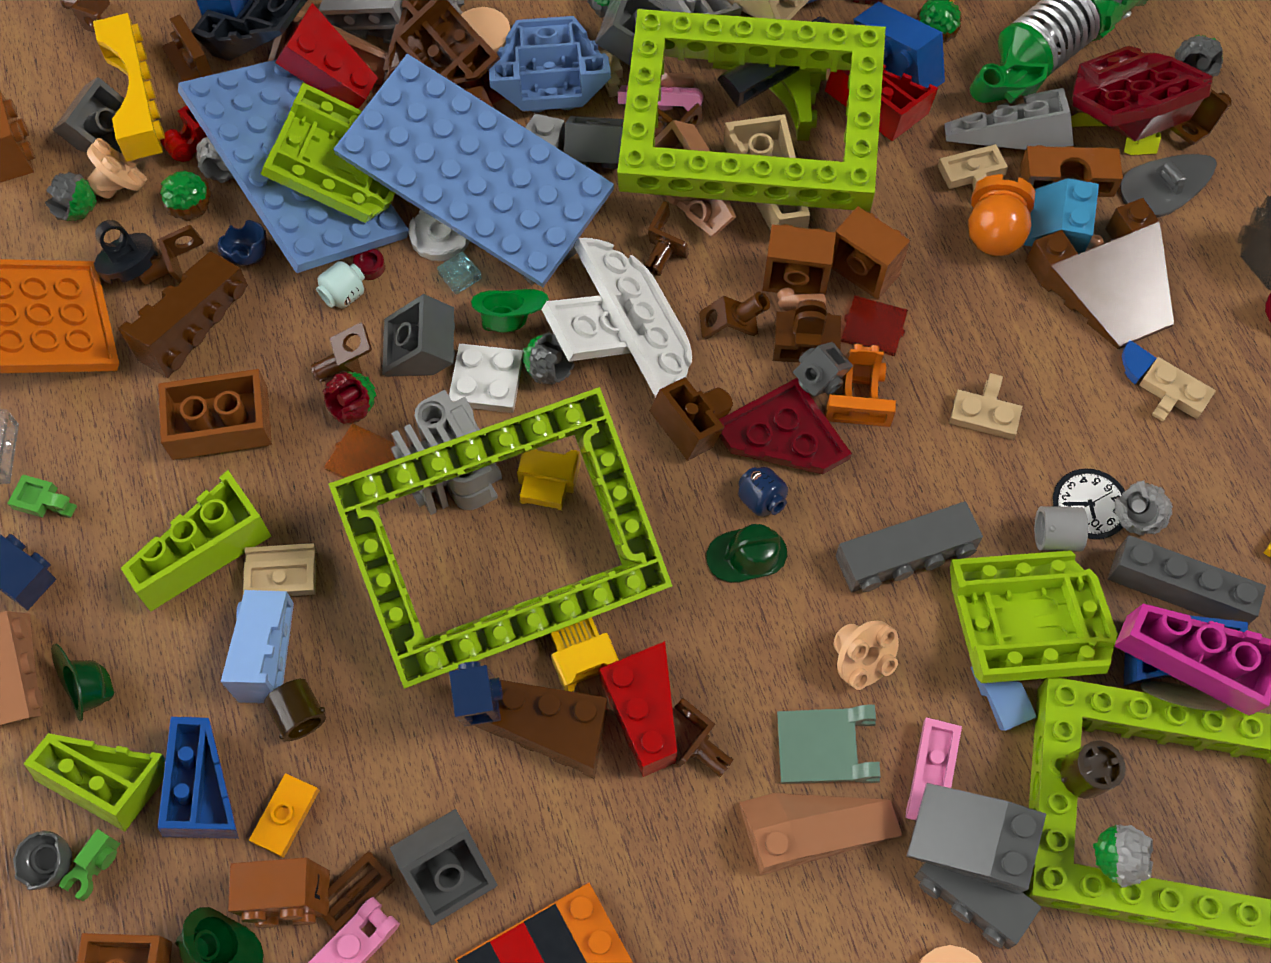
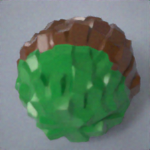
(942, 16)
(185, 195)

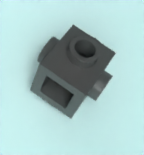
(822, 369)

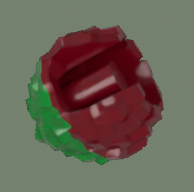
(349, 397)

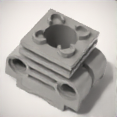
(437, 423)

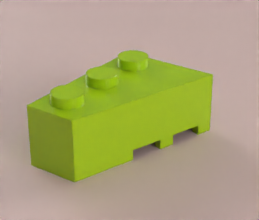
(97, 777)

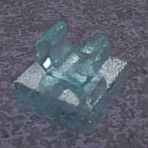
(459, 272)

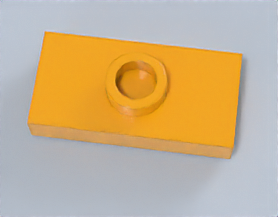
(284, 815)

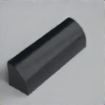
(752, 79)

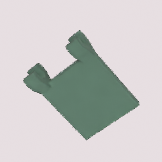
(823, 746)

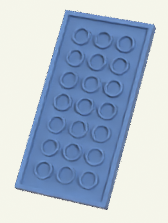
(242, 120)
(474, 170)

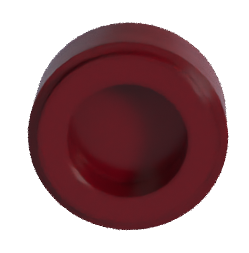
(370, 263)

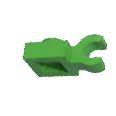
(37, 495)
(93, 858)

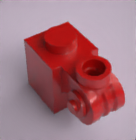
(183, 144)

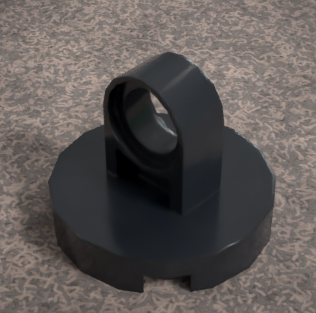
(125, 256)

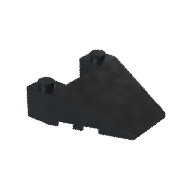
(254, 26)

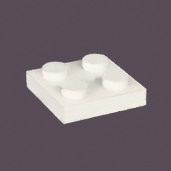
(487, 377)

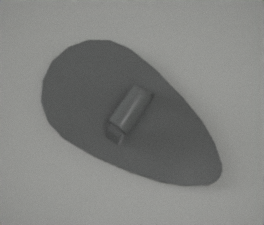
(1168, 181)

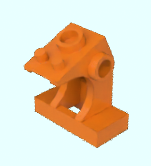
(866, 370)

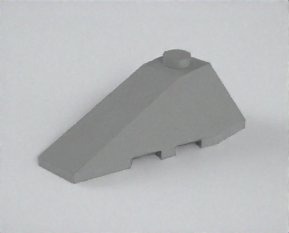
(1038, 121)

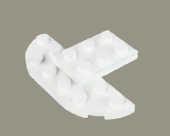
(624, 319)

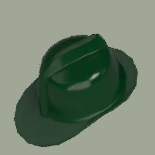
(746, 554)
(83, 680)
(216, 938)

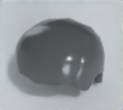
(42, 860)

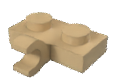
(972, 166)
(1176, 390)
(986, 411)

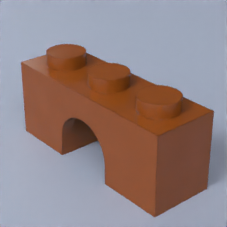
(1096, 165)

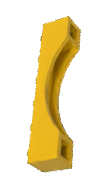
(135, 121)

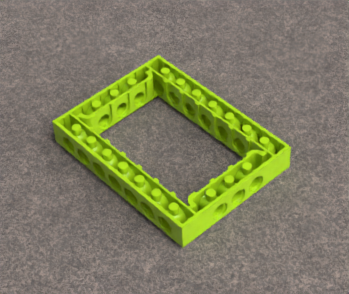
(746, 176)
(637, 577)
(1058, 883)

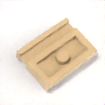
(281, 569)

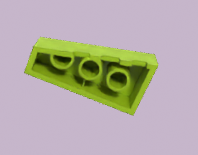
(196, 544)

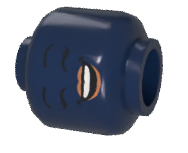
(763, 491)

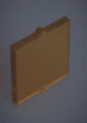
(359, 452)

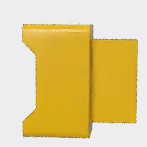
(547, 477)
(580, 653)

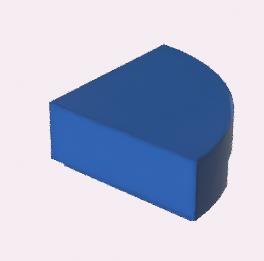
(1136, 361)

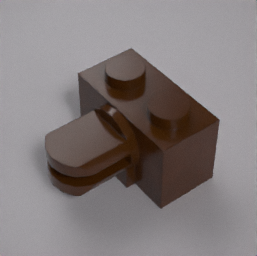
(803, 330)
(691, 416)

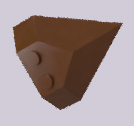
(439, 39)

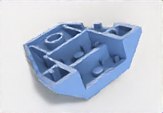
(549, 65)

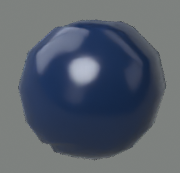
(243, 245)

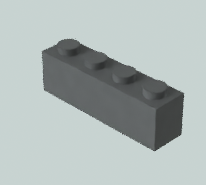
(909, 547)
(1185, 581)

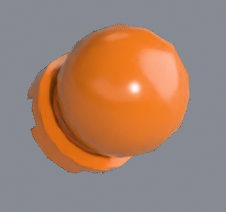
(1001, 214)

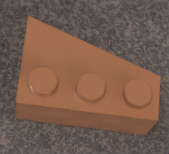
(18, 680)

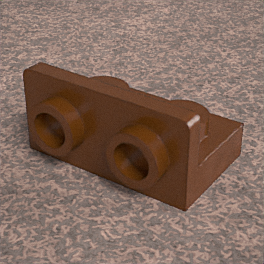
(186, 52)

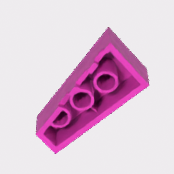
(1202, 654)

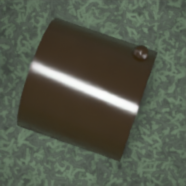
(295, 709)
(1093, 769)

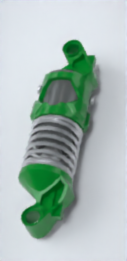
(1031, 50)

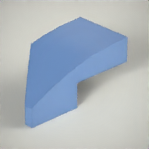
(1008, 702)

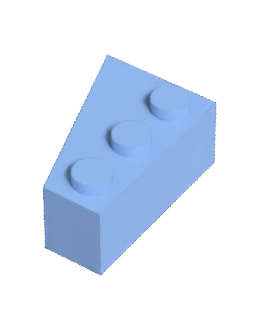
(258, 645)

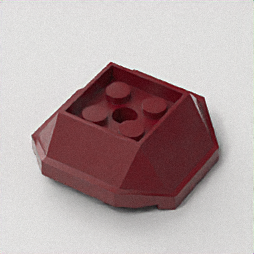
(1139, 91)

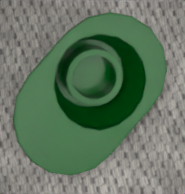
(507, 309)

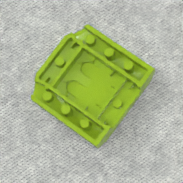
(306, 158)
(1032, 616)

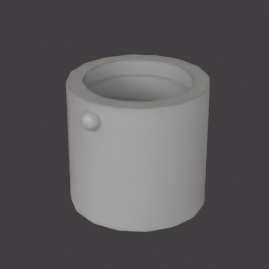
(1061, 528)

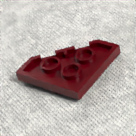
(785, 431)

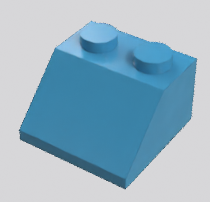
(1065, 207)

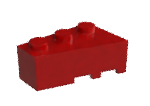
(326, 60)
(901, 100)
(643, 706)

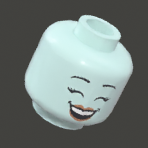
(340, 284)

